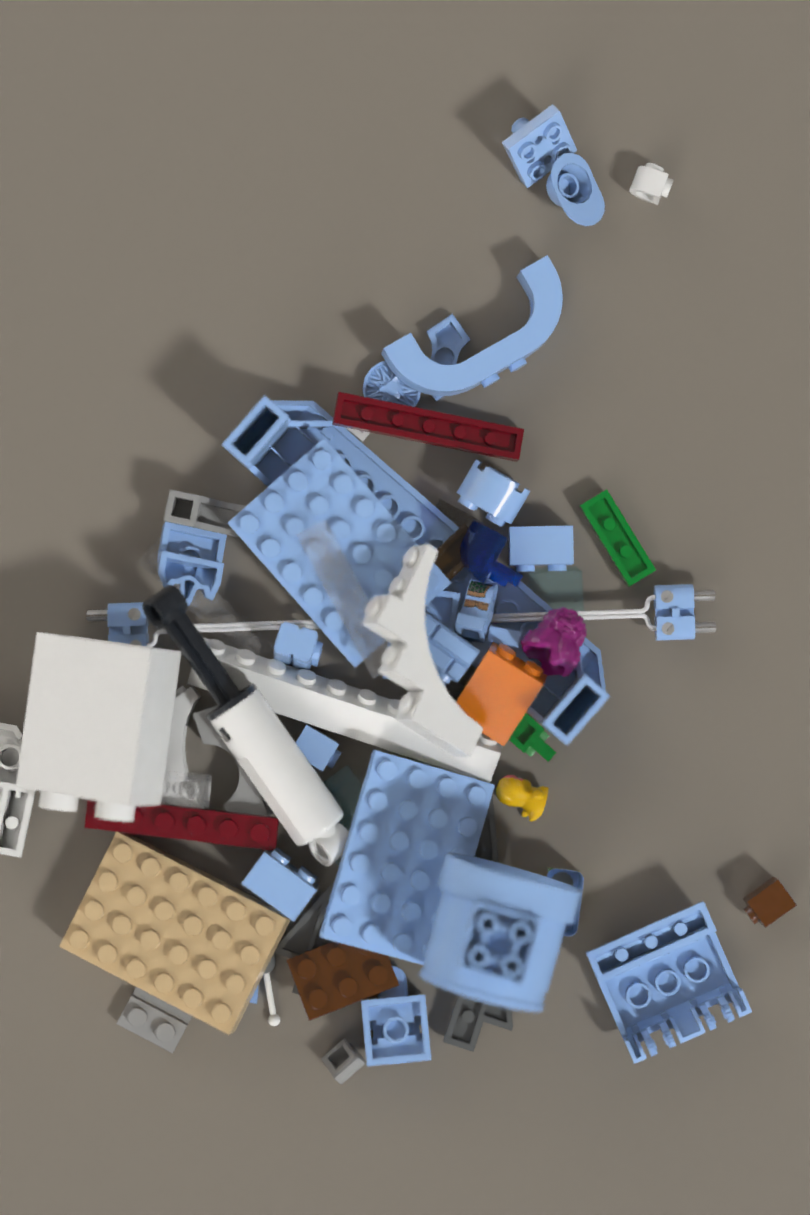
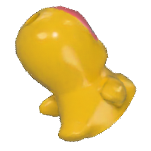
(519, 793)

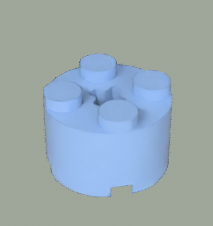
(492, 493)

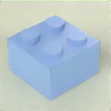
(281, 883)

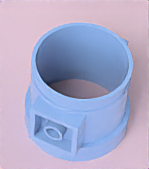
(497, 932)

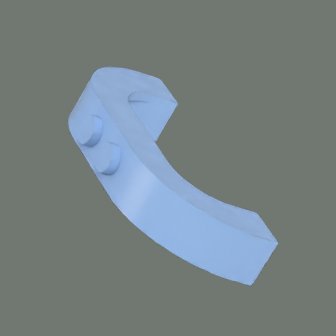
(431, 378)

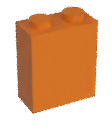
(501, 691)

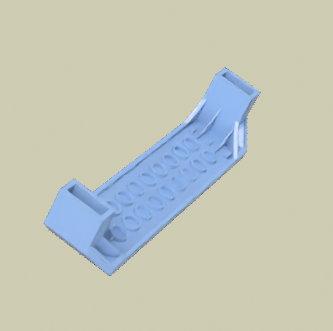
(284, 431)

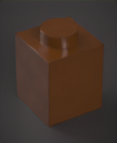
(768, 902)

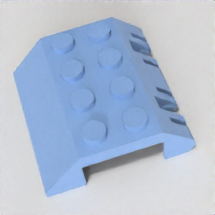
(667, 980)

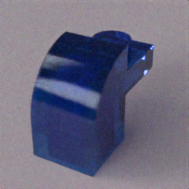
(479, 555)

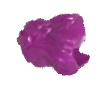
(556, 641)

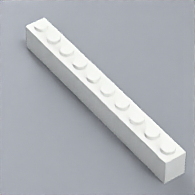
(344, 710)

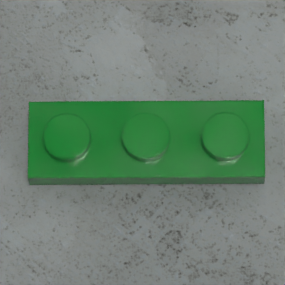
(617, 538)

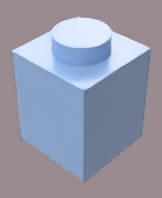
(318, 748)

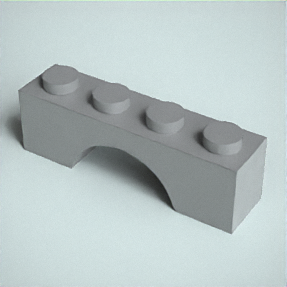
(201, 512)
(246, 797)

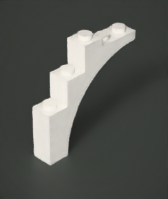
(408, 661)

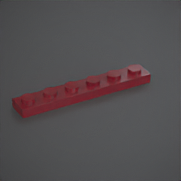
(428, 426)
(193, 825)

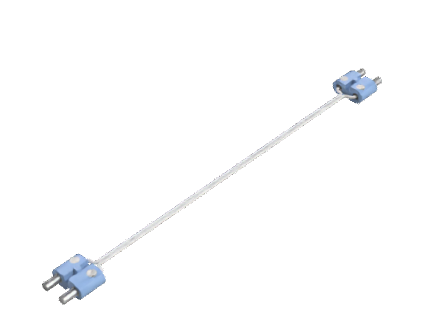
(672, 619)

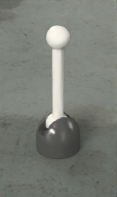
(273, 1019)

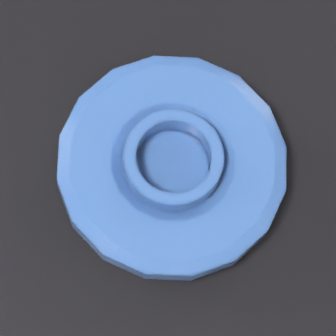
(384, 385)

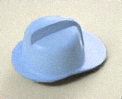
(575, 189)

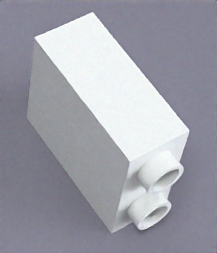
(98, 724)

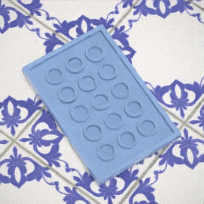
(372, 540)
(396, 851)

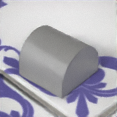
(343, 1061)

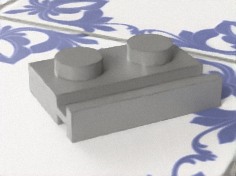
(154, 1020)

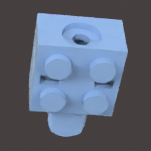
(396, 1026)

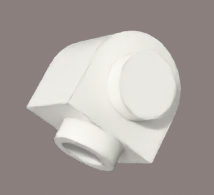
(651, 183)

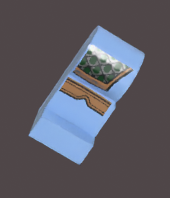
(477, 611)

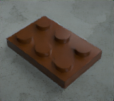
(339, 977)

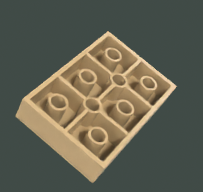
(175, 932)

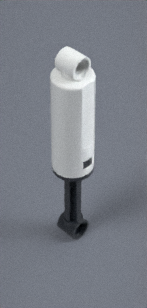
(257, 738)

